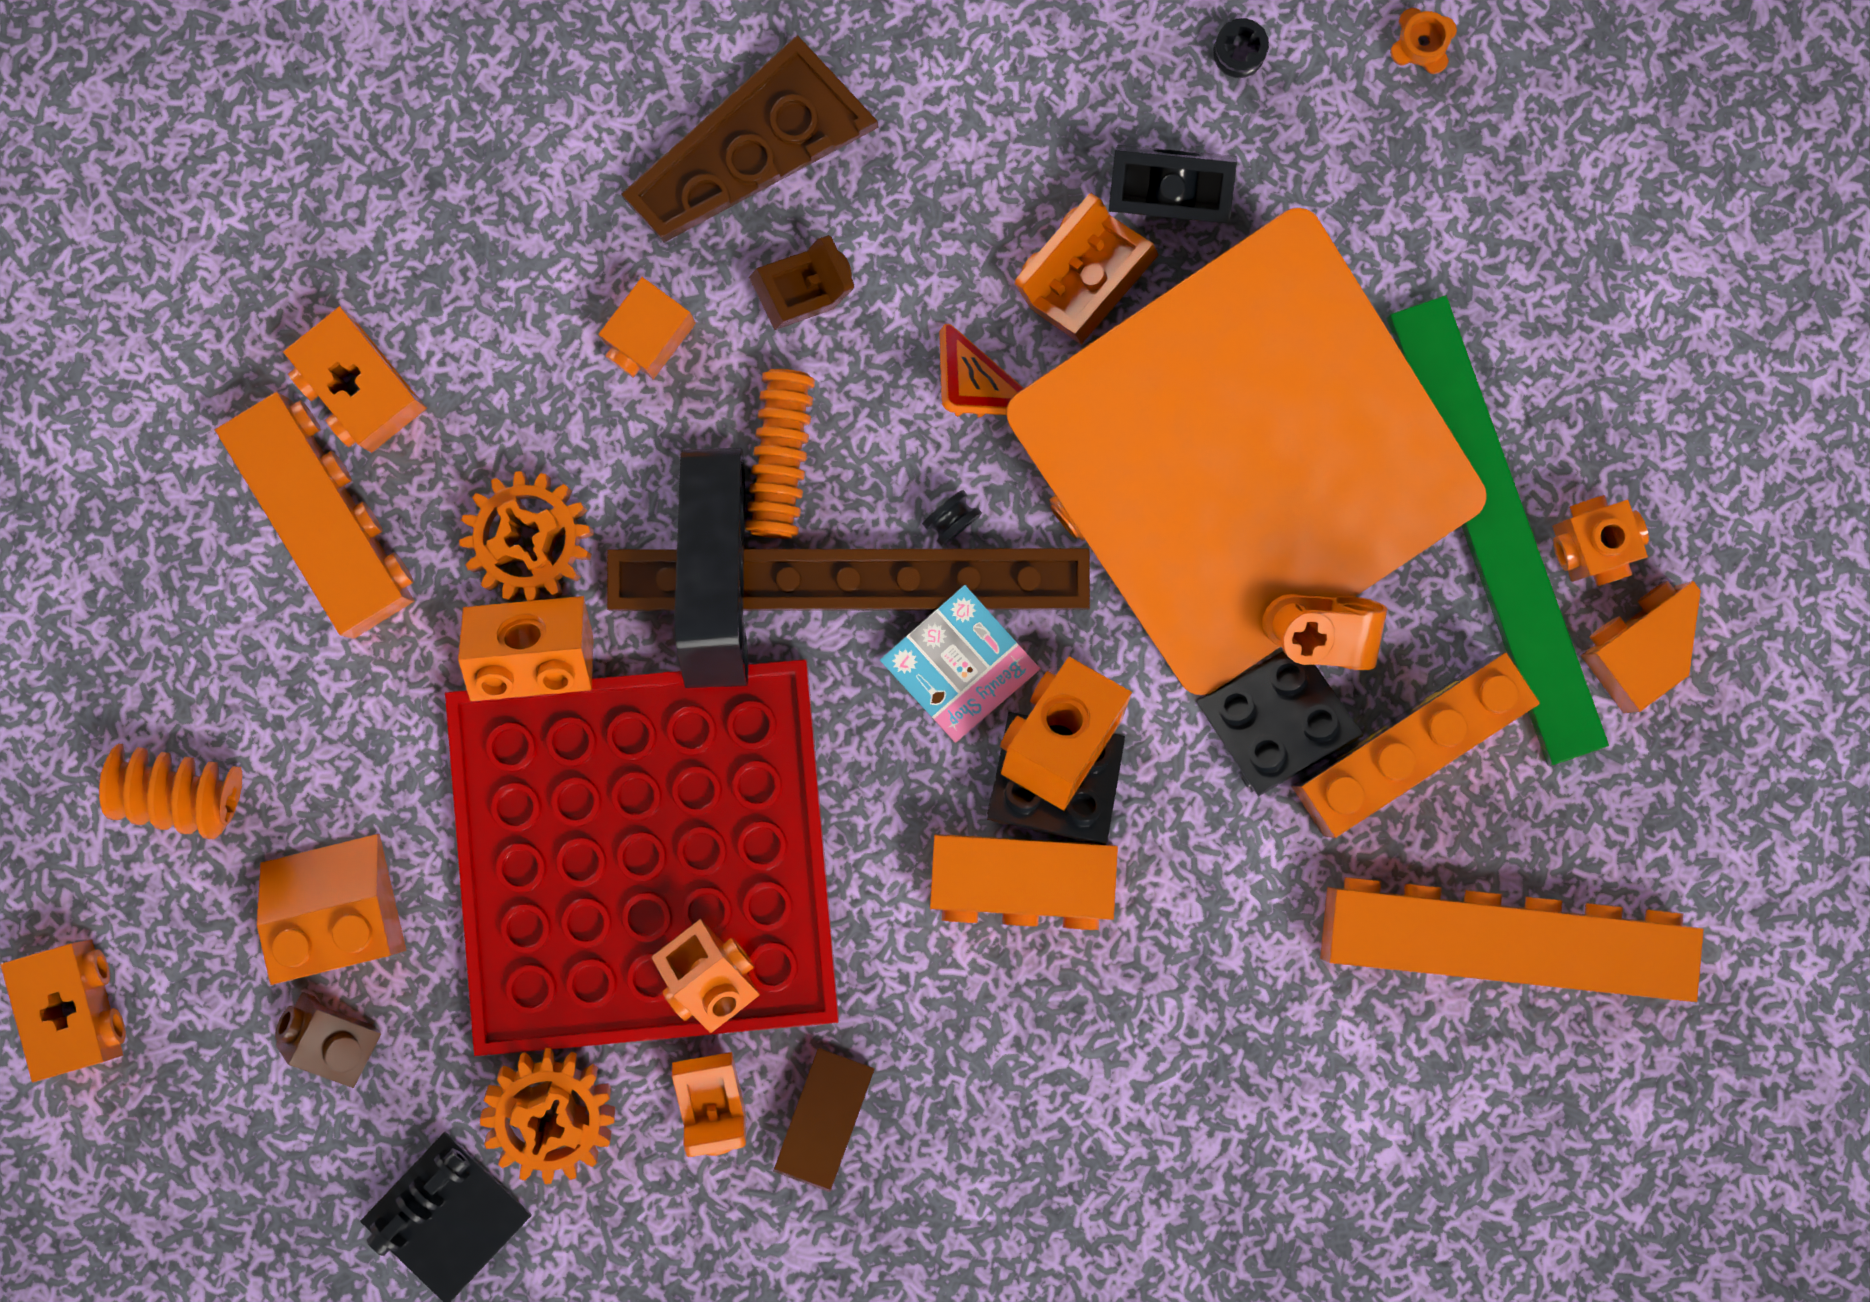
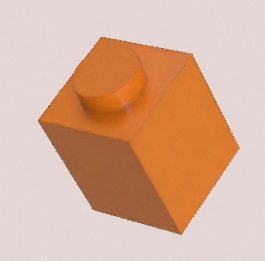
(645, 330)

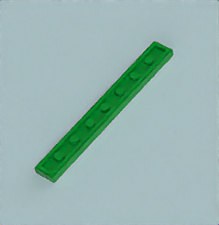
(1503, 539)

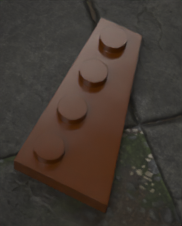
(757, 136)

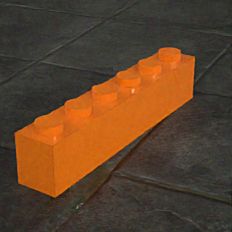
(1512, 943)

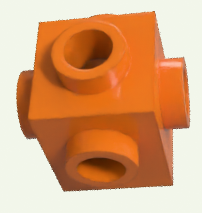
(1580, 544)
(705, 976)

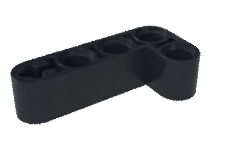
(711, 569)

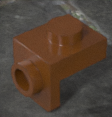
(803, 283)
(325, 1041)

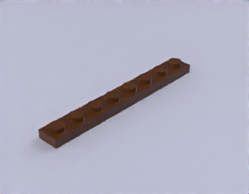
(868, 579)

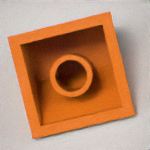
(327, 910)

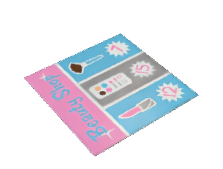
(960, 664)

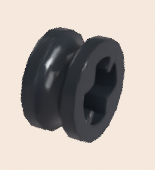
(1227, 36)
(951, 518)

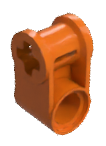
(1327, 629)

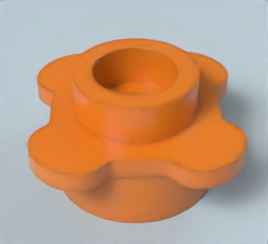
(1431, 25)

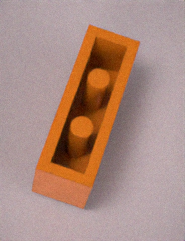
(1023, 880)

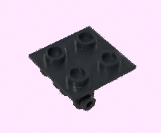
(1278, 721)
(1086, 814)
(444, 1218)

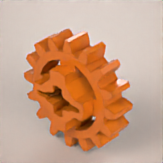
(501, 548)
(527, 1104)

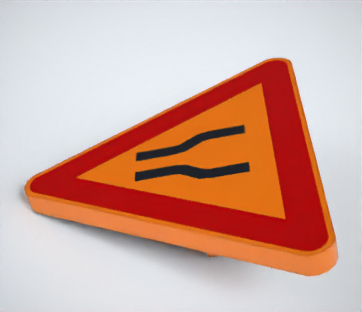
(971, 378)

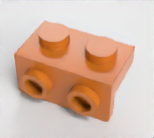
(1084, 269)

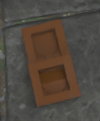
(824, 1120)

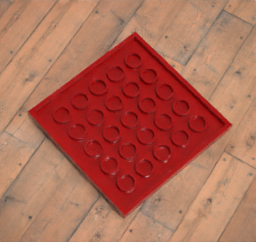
(617, 826)

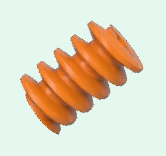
(166, 795)

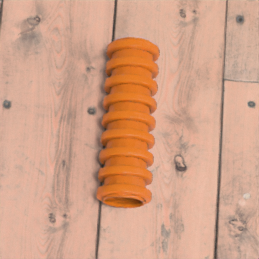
(780, 453)

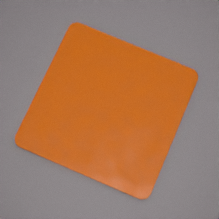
(1246, 448)

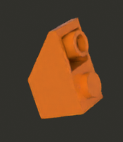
(1650, 651)

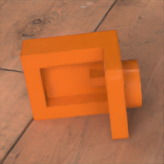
(710, 1104)

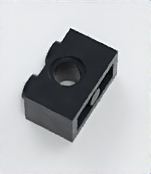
(1172, 183)

